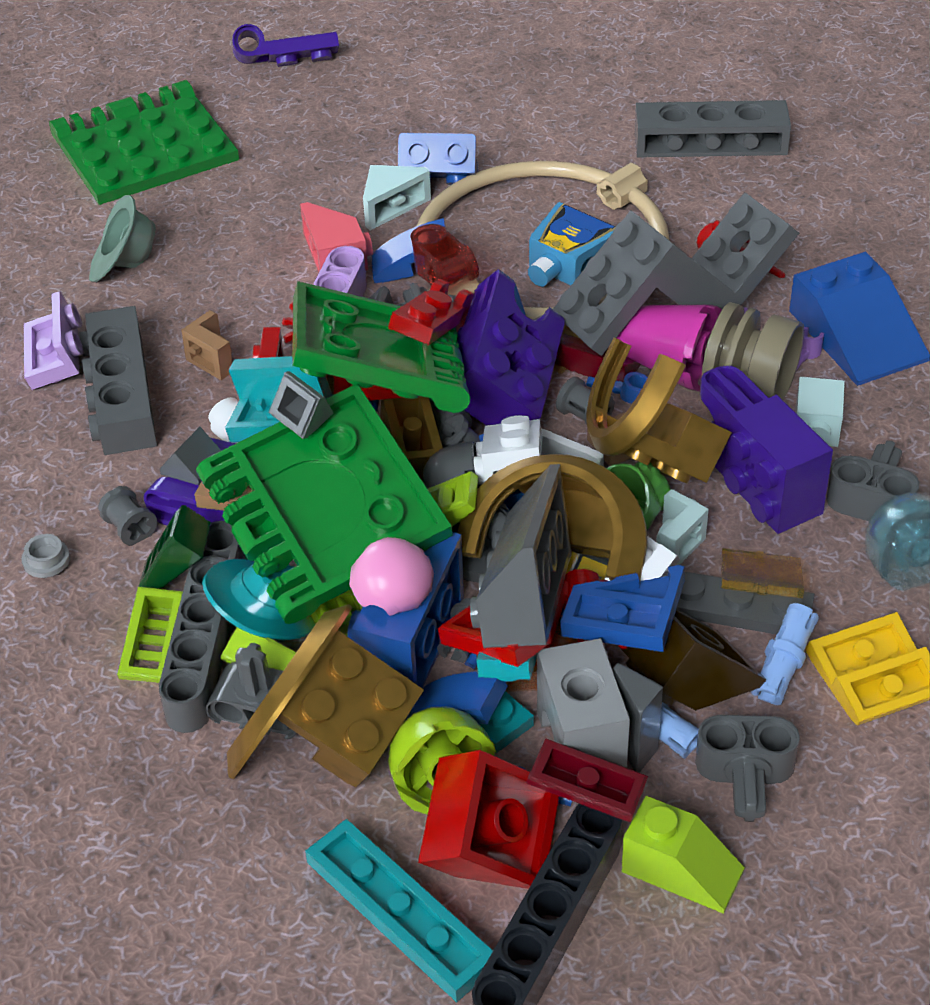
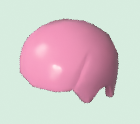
(392, 576)

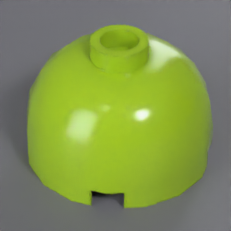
(422, 742)

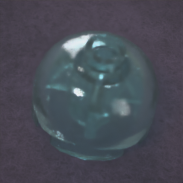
(900, 540)

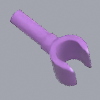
(811, 347)

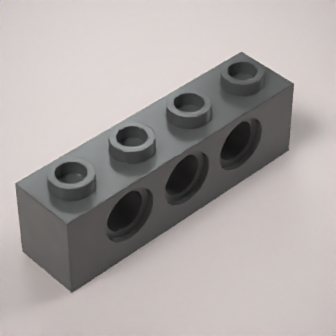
(712, 128)
(119, 381)

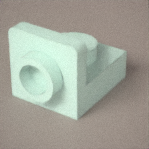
(683, 524)

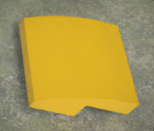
(873, 668)

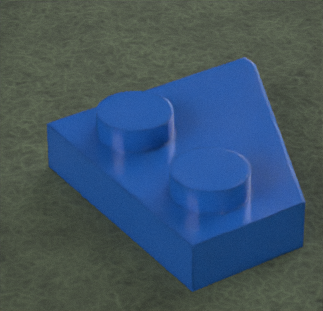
(625, 610)

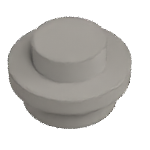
(45, 556)

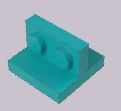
(256, 386)

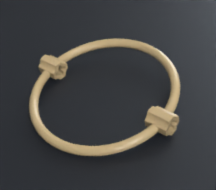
(614, 190)

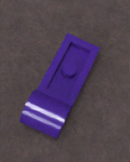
(284, 51)

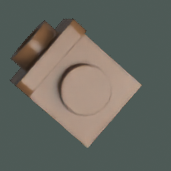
(206, 346)

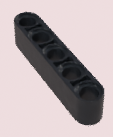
(556, 895)

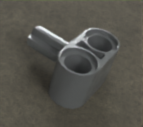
(862, 485)
(243, 689)
(749, 755)

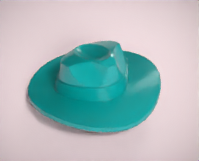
(244, 602)

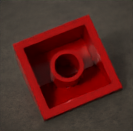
(487, 821)

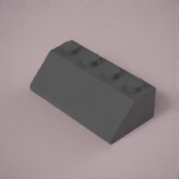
(526, 568)

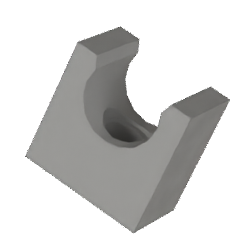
(582, 700)

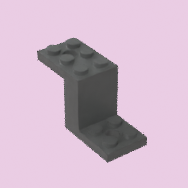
(643, 259)

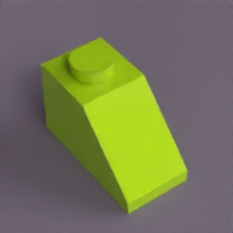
(680, 855)

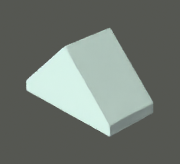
(393, 192)

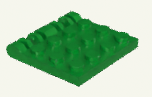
(143, 147)
(352, 341)
(321, 501)

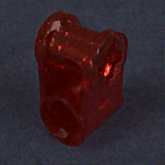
(442, 256)

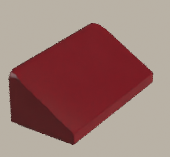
(585, 361)
(588, 780)

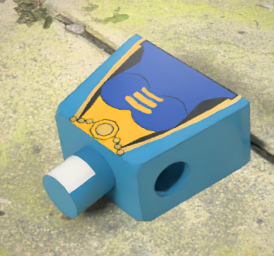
(565, 244)

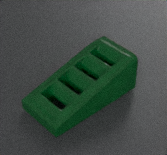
(177, 548)

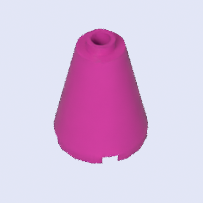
(674, 332)

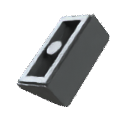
(643, 704)

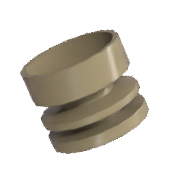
(763, 356)

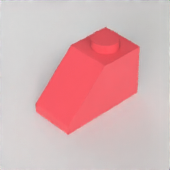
(331, 229)

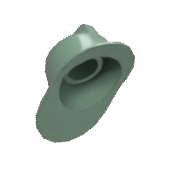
(125, 239)

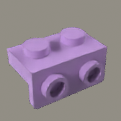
(52, 344)

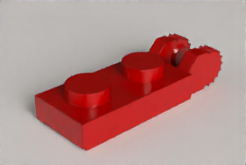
(431, 313)

